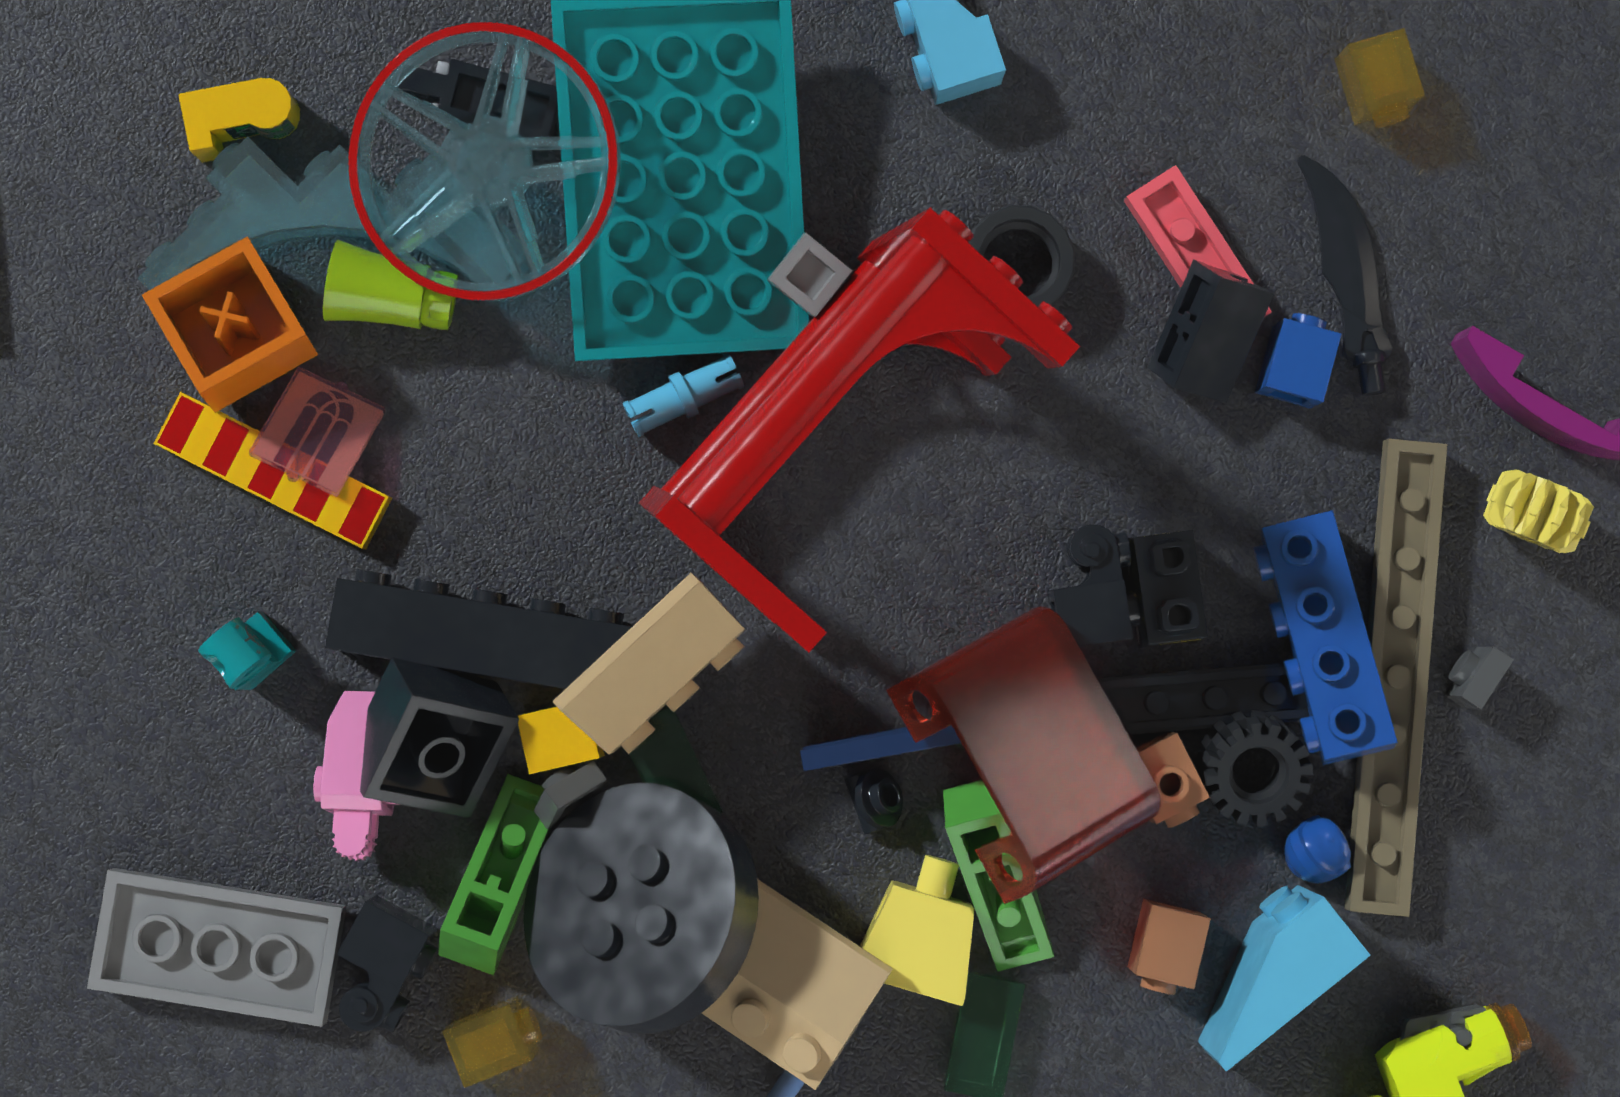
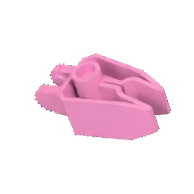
(339, 779)

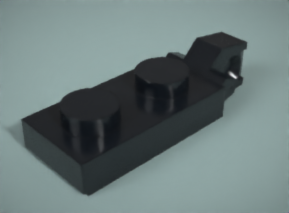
(459, 87)

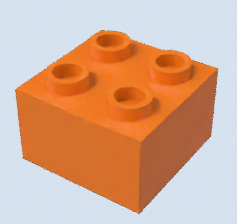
(229, 325)

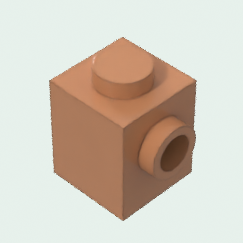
(1175, 778)

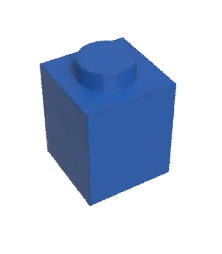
(1298, 361)

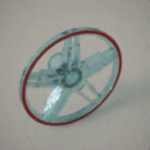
(484, 161)

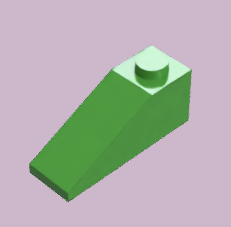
(495, 879)
(1012, 930)

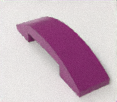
(1492, 369)

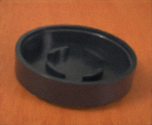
(640, 908)

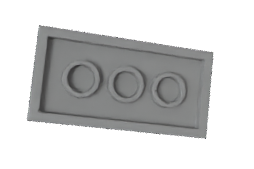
(216, 947)

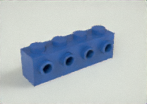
(1327, 639)

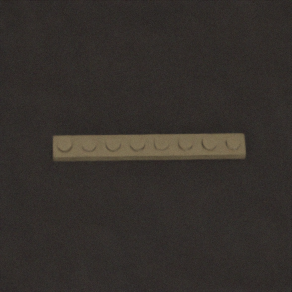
(1401, 645)

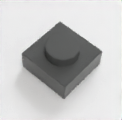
(1477, 676)
(567, 791)

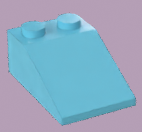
(1281, 968)

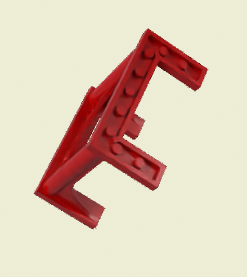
(912, 288)

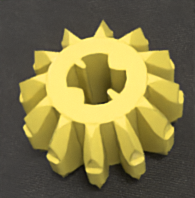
(1538, 511)

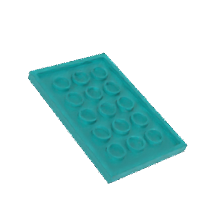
(703, 175)

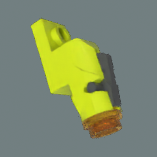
(1451, 1047)

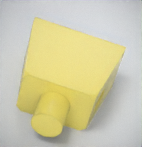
(924, 934)

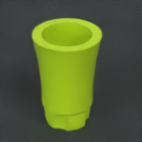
(372, 290)

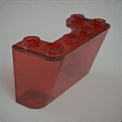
(1039, 744)

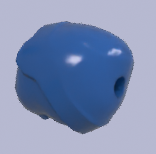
(1317, 850)

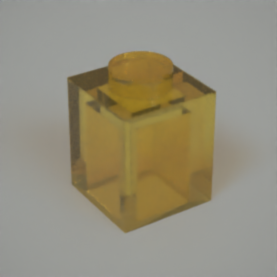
(1380, 78)
(493, 1040)

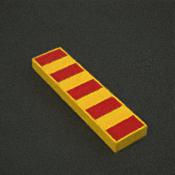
(222, 448)

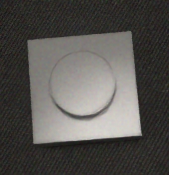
(809, 275)

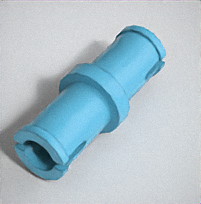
(683, 395)

